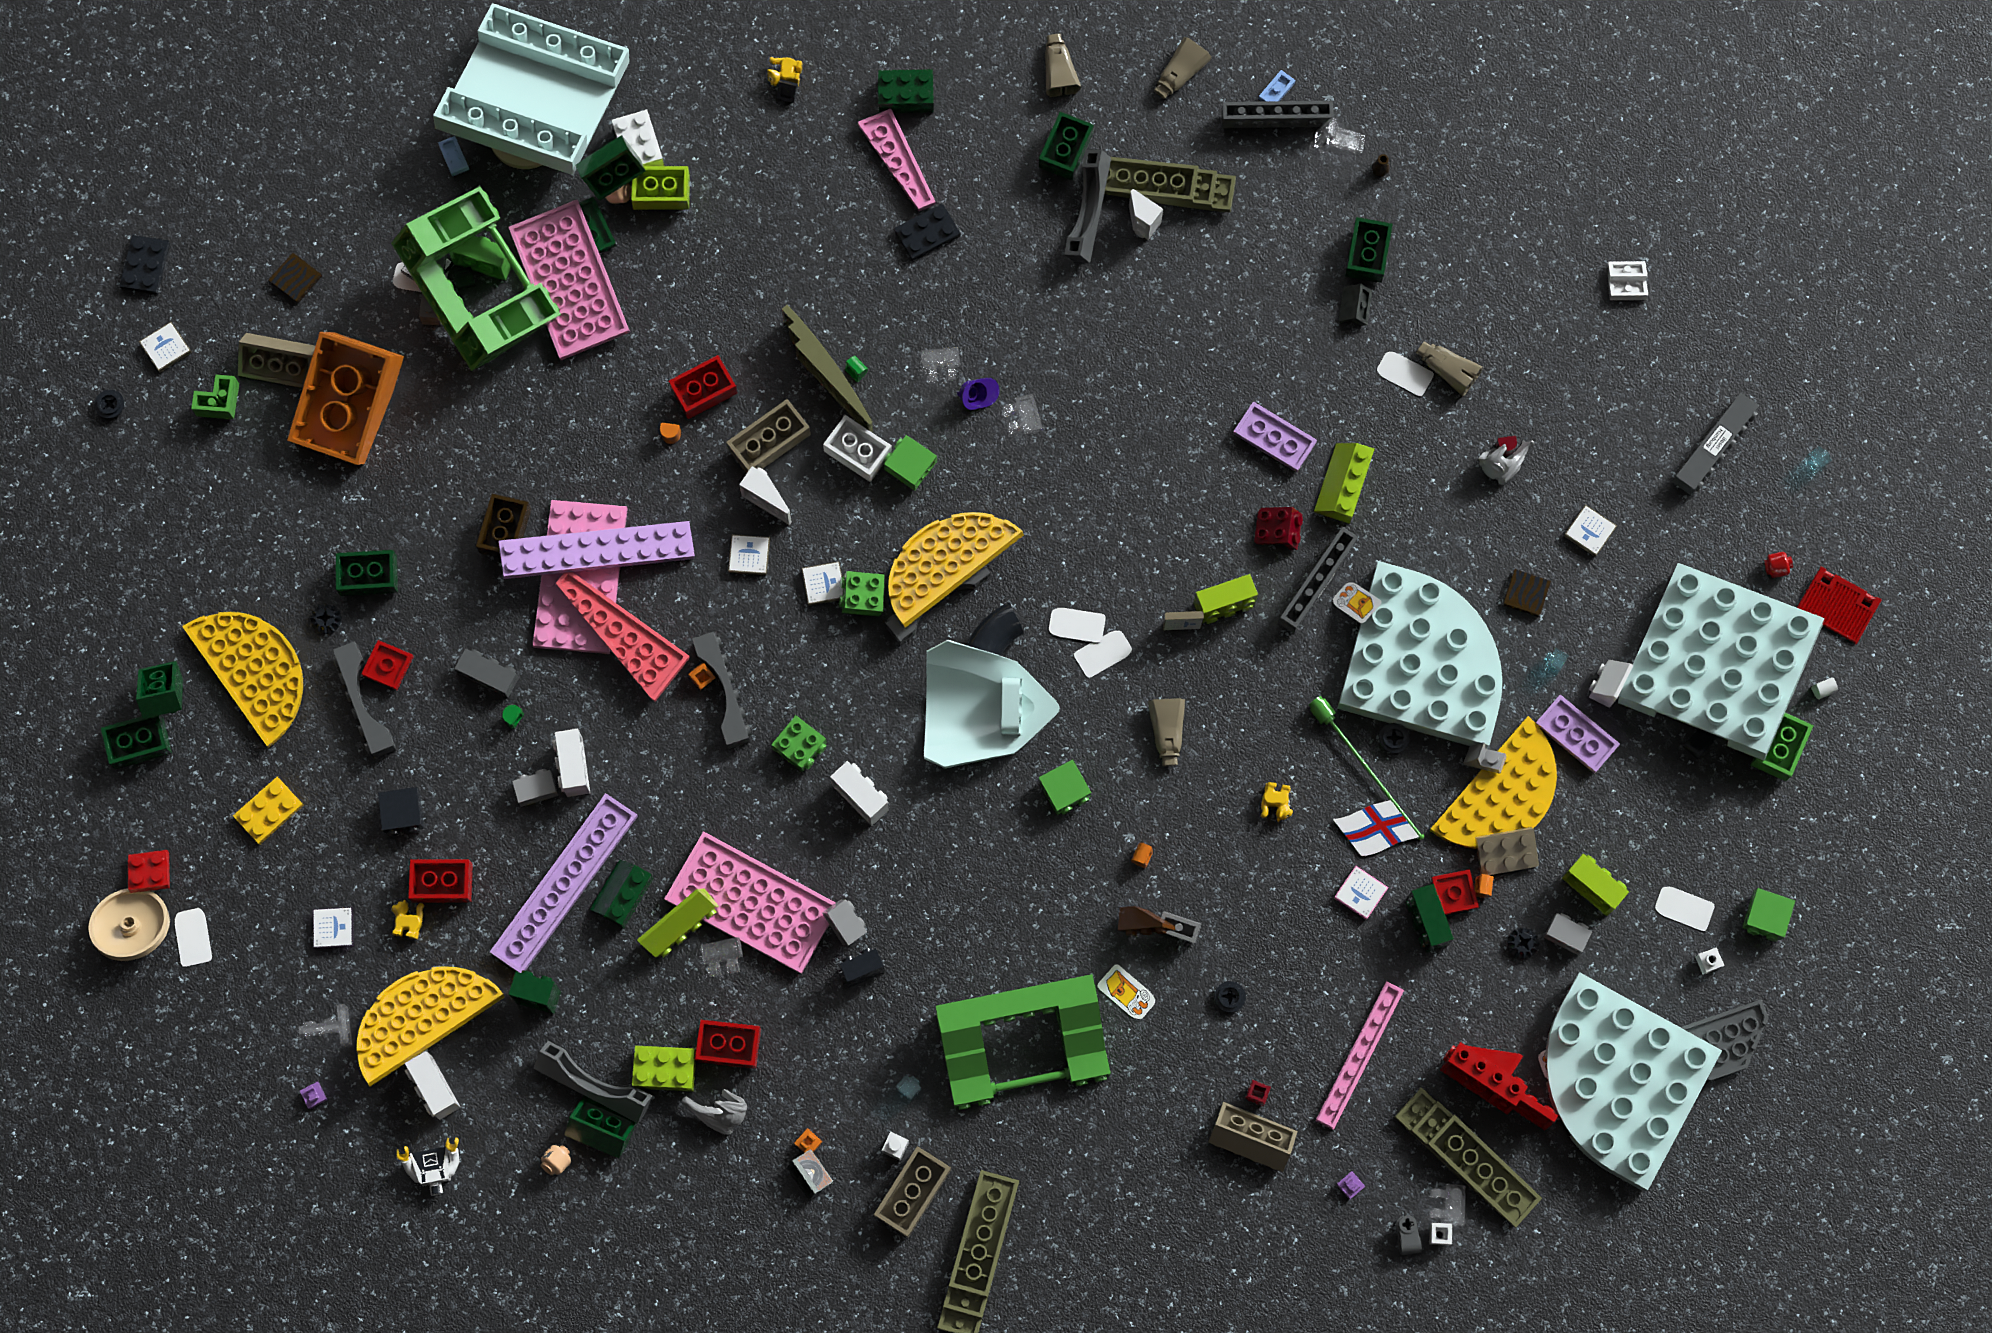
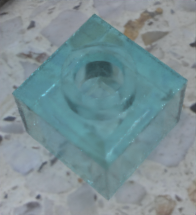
(1817, 459)
(1555, 661)
(909, 1087)

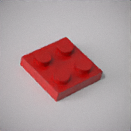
(387, 665)
(148, 871)
(1456, 891)

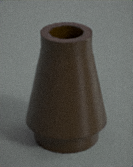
(1381, 165)

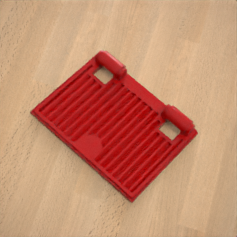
(1839, 604)

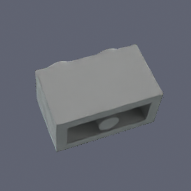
(535, 787)
(845, 922)
(1184, 928)
(1568, 933)

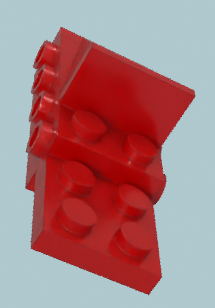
(1493, 1071)

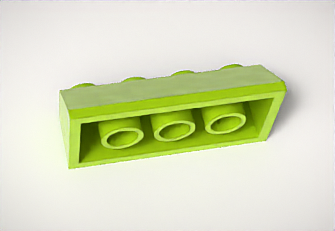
(1344, 481)
(678, 923)

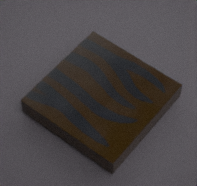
(295, 278)
(1526, 593)

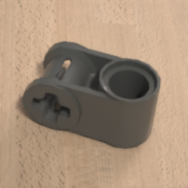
(1408, 1238)

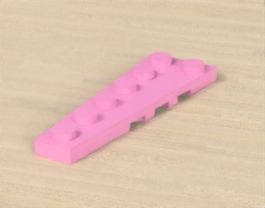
(890, 144)

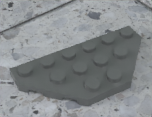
(1734, 1033)

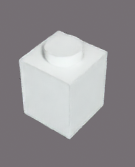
(895, 1146)

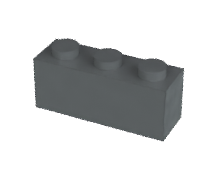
(487, 672)

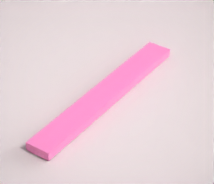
(1359, 1055)

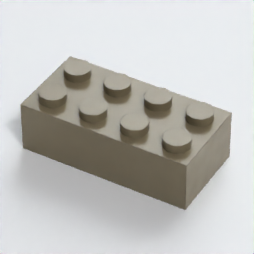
(769, 437)
(912, 1192)

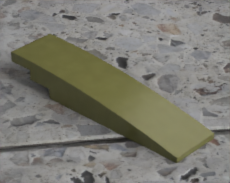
(1171, 184)
(823, 368)
(1468, 1157)
(978, 1253)

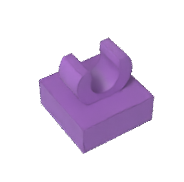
(313, 1095)
(1350, 1185)

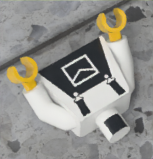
(432, 1165)

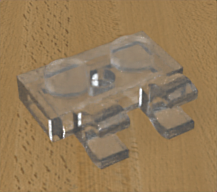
(941, 359)
(1028, 415)
(721, 951)
(1453, 1204)

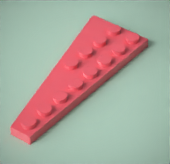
(639, 648)

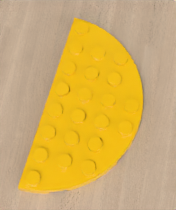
(943, 558)
(254, 667)
(1508, 799)
(418, 1014)

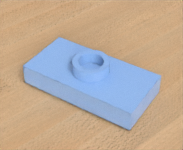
(453, 156)

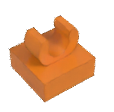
(808, 1141)

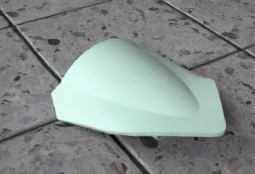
(980, 705)

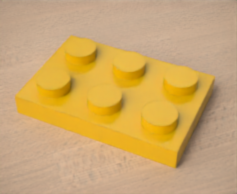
(268, 810)

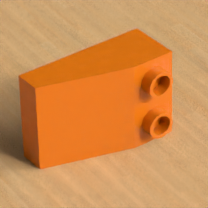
(344, 397)

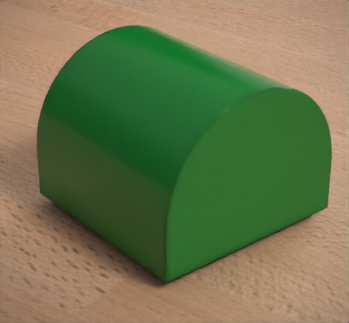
(856, 368)
(512, 715)

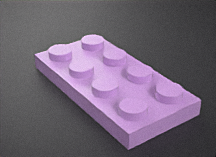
(1275, 436)
(1577, 734)

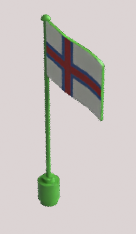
(1378, 824)

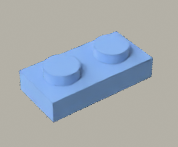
(1277, 87)

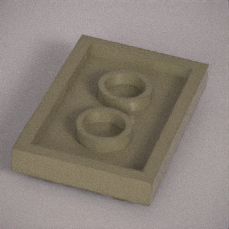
(1507, 851)

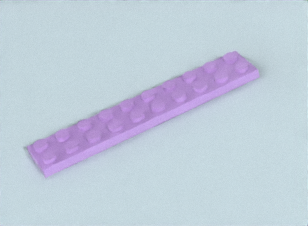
(596, 549)
(563, 884)

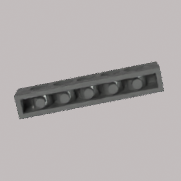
(1276, 114)

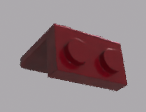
(1279, 526)

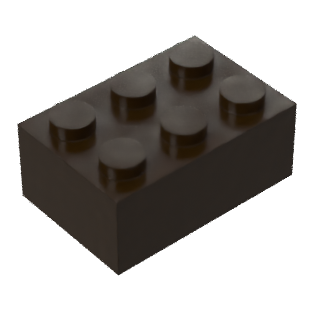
(504, 520)

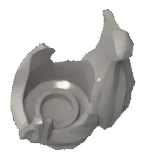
(1503, 468)
(722, 1118)

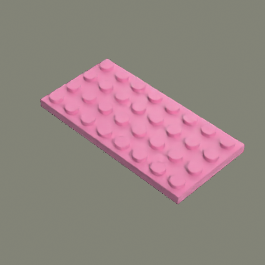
(565, 260)
(557, 620)
(754, 902)

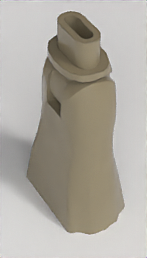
(1183, 65)
(1059, 68)
(1454, 369)
(1167, 723)

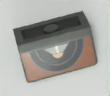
(809, 1174)

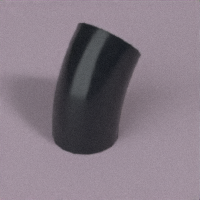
(996, 630)

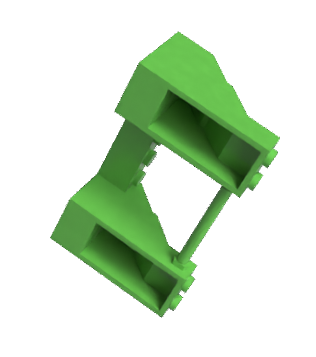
(440, 232)
(1078, 1024)

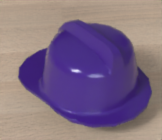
(979, 393)

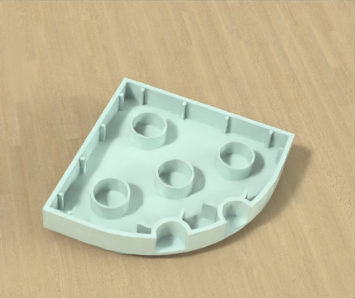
(1424, 660)
(1622, 1079)

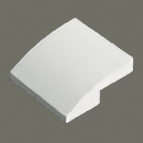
(1627, 280)

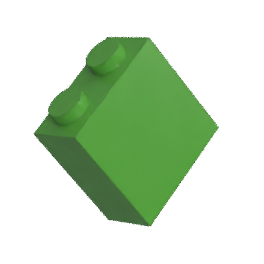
(910, 462)
(862, 593)
(799, 744)
(1065, 787)
(1768, 915)

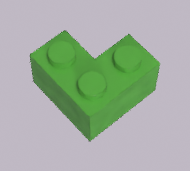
(220, 402)

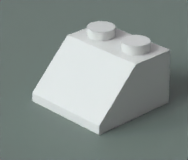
(1145, 215)
(1610, 682)

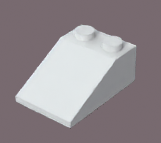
(761, 491)

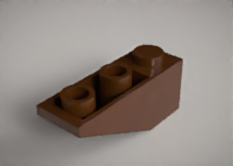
(1142, 921)

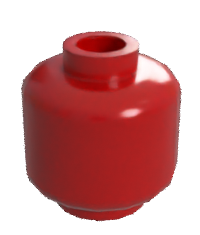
(1778, 564)

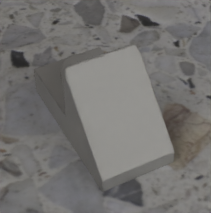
(1483, 758)

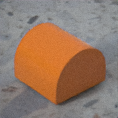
(670, 432)
(701, 676)
(1142, 855)
(1483, 886)

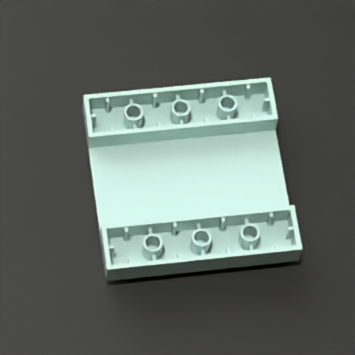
(533, 89)
(1721, 659)

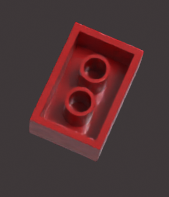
(703, 387)
(440, 881)
(728, 1044)

